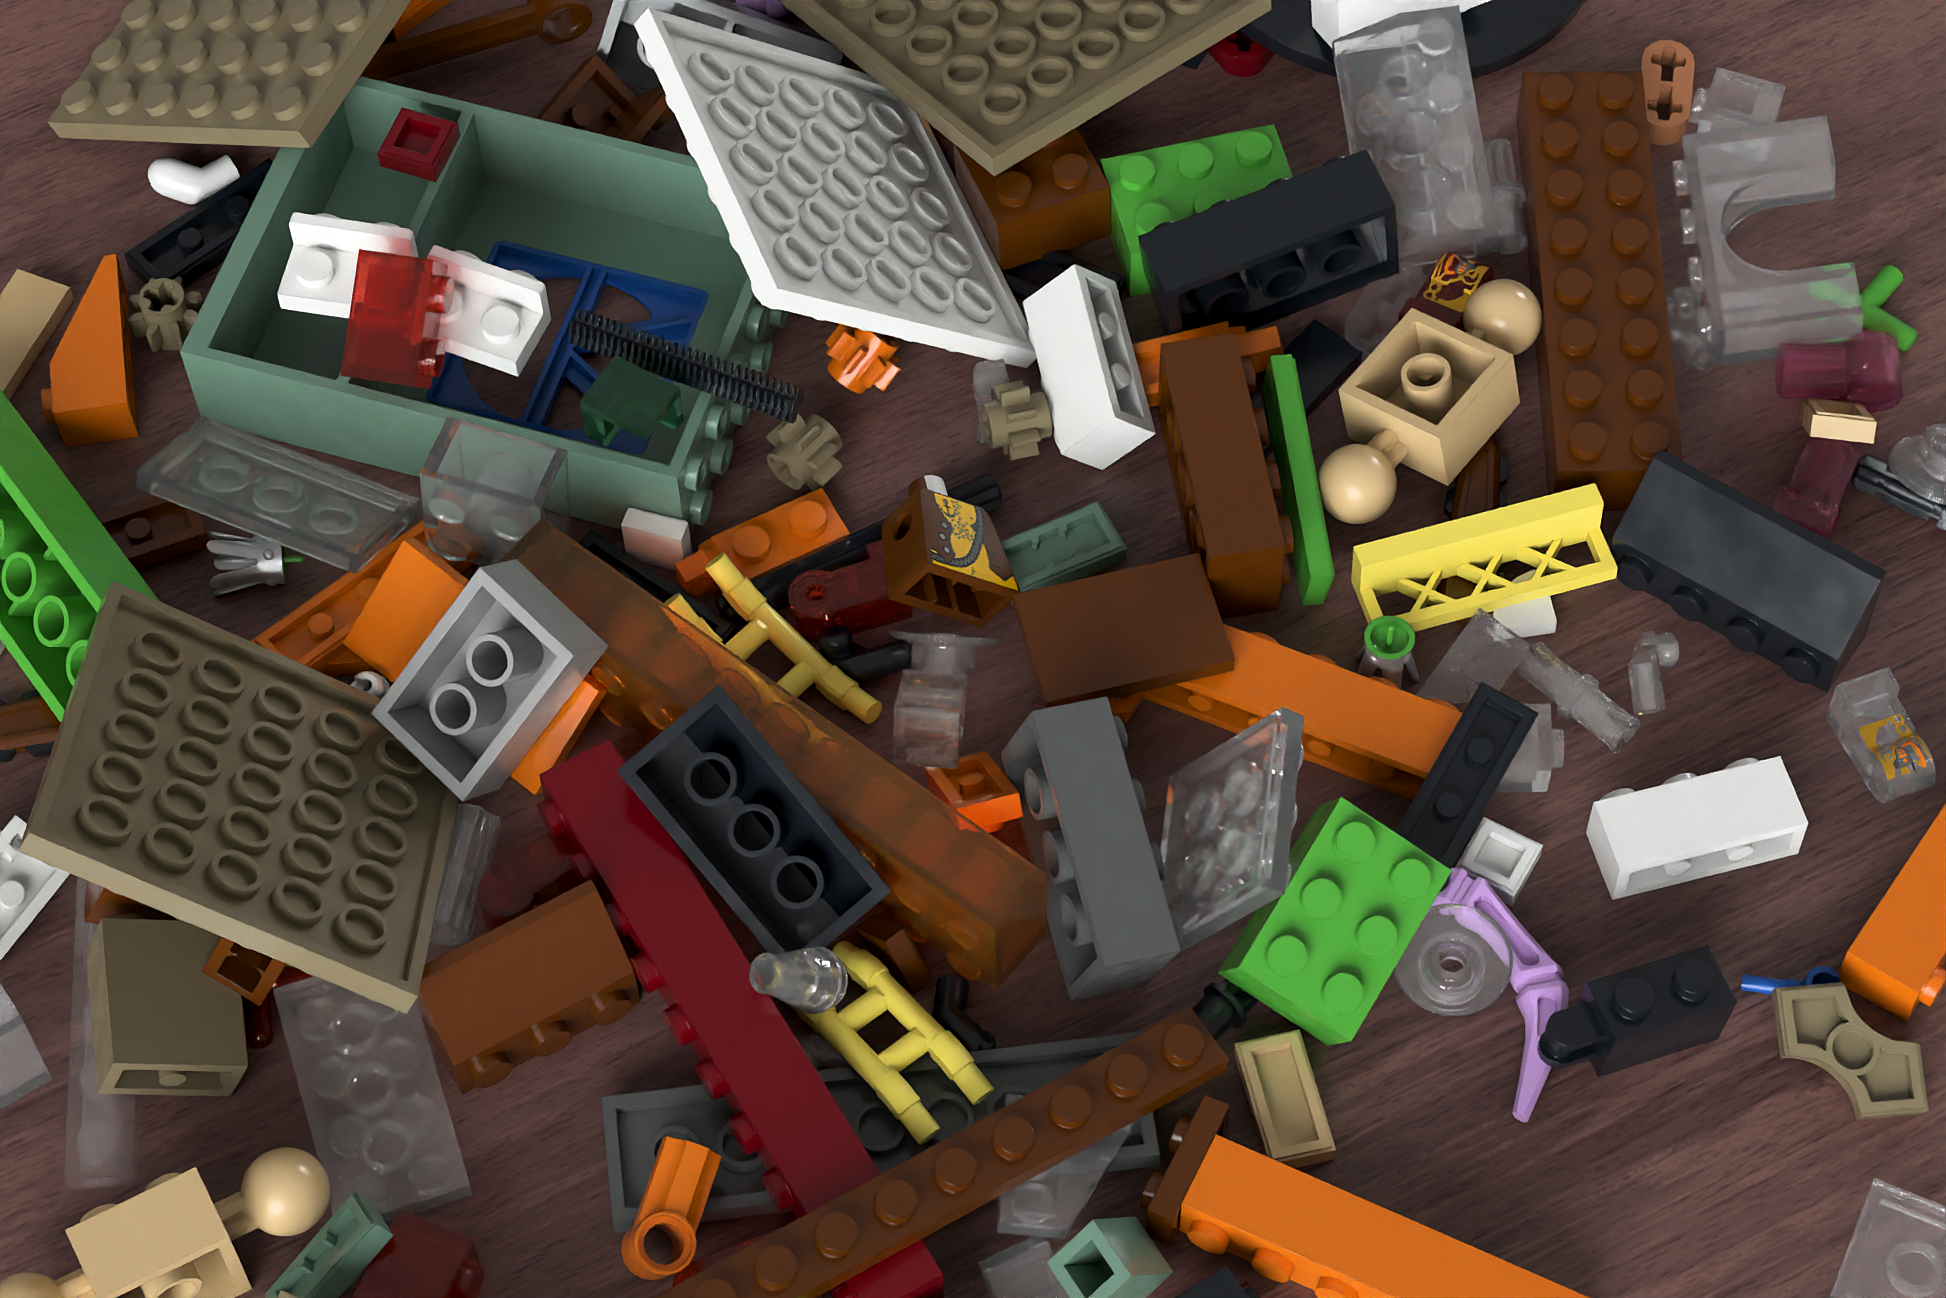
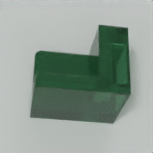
(631, 401)

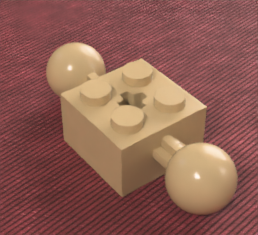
(1428, 399)
(179, 1241)

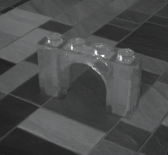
(1725, 181)

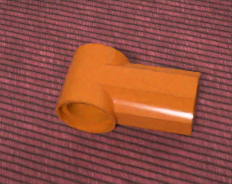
(672, 1203)

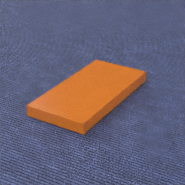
(405, 611)

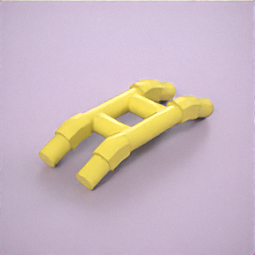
(768, 624)
(883, 1069)

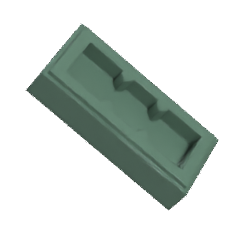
(1065, 549)
(337, 1253)

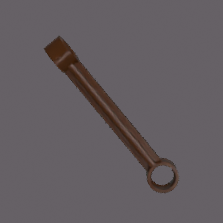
(482, 34)

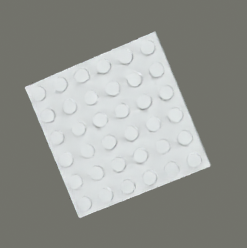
(834, 192)

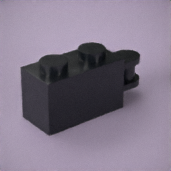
(1641, 1014)

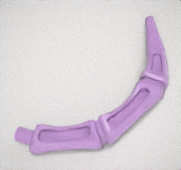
(1533, 977)

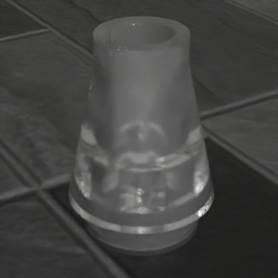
(803, 978)

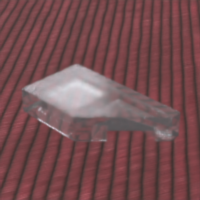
(1480, 653)

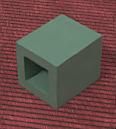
(1110, 1261)

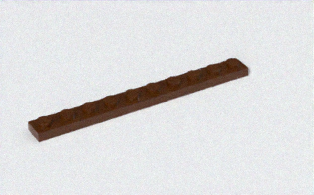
(968, 1167)

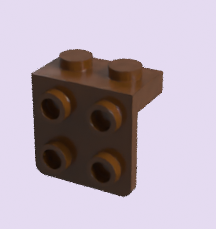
(603, 104)

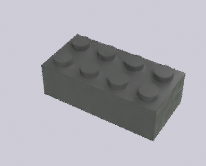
(1093, 845)

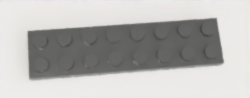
(641, 1119)

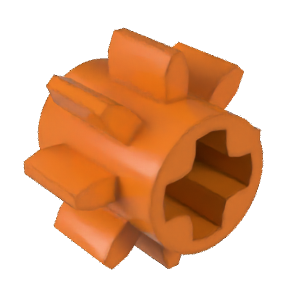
(862, 358)

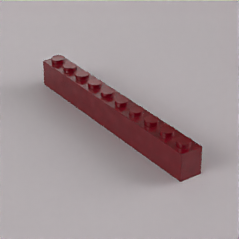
(706, 983)

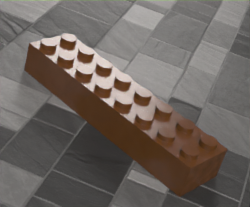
(1597, 281)

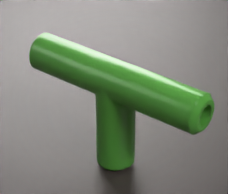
(1877, 319)

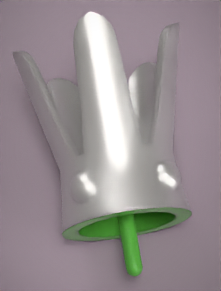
(248, 562)
(1388, 647)

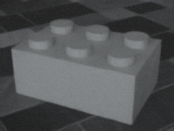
(489, 679)

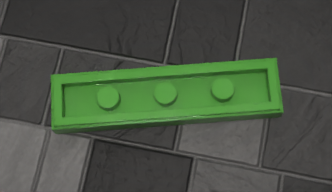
(1298, 479)

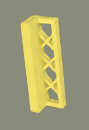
(1480, 542)

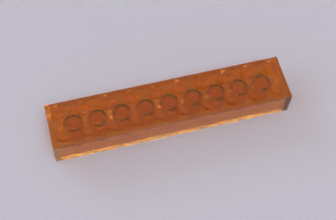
(943, 869)

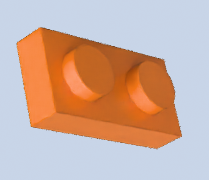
(977, 791)

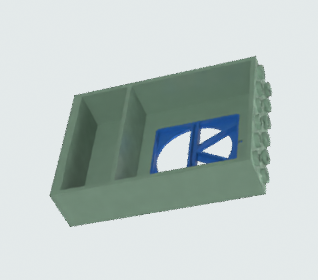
(522, 201)

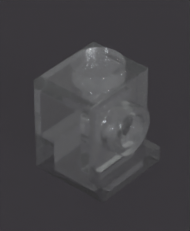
(1736, 102)

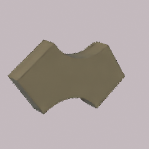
(1875, 1071)

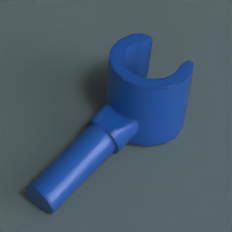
(1765, 985)

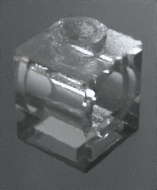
(929, 719)

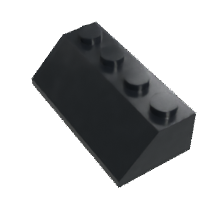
(1274, 248)
(1745, 571)
(753, 827)

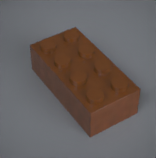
(1222, 474)

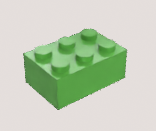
(1181, 182)
(1340, 924)

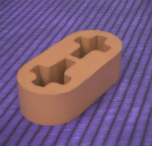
(1675, 93)

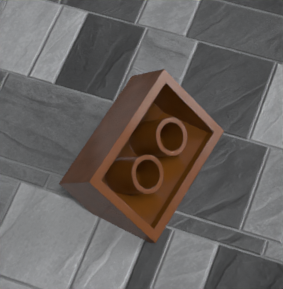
(526, 988)

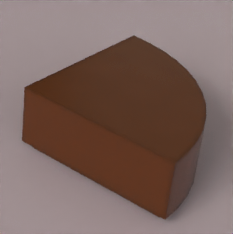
(896, 951)

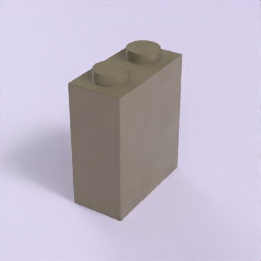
(157, 1015)

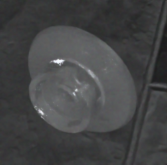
(1921, 463)
(943, 650)
(1460, 935)

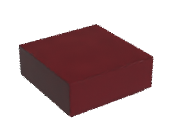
(419, 144)

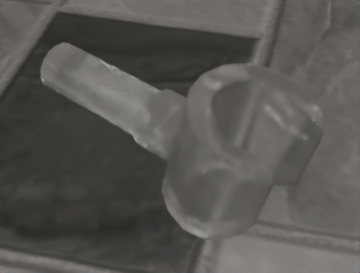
(985, 376)

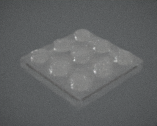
(1232, 826)

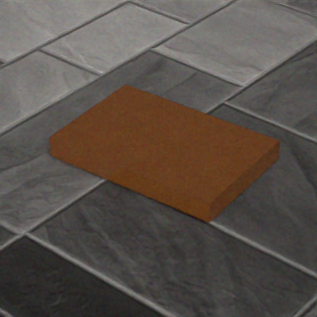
(1123, 632)

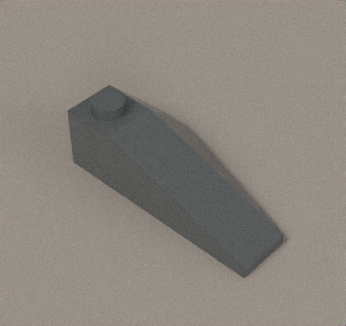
(625, 53)

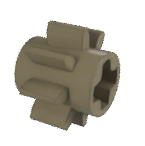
(164, 313)
(1016, 420)
(804, 452)

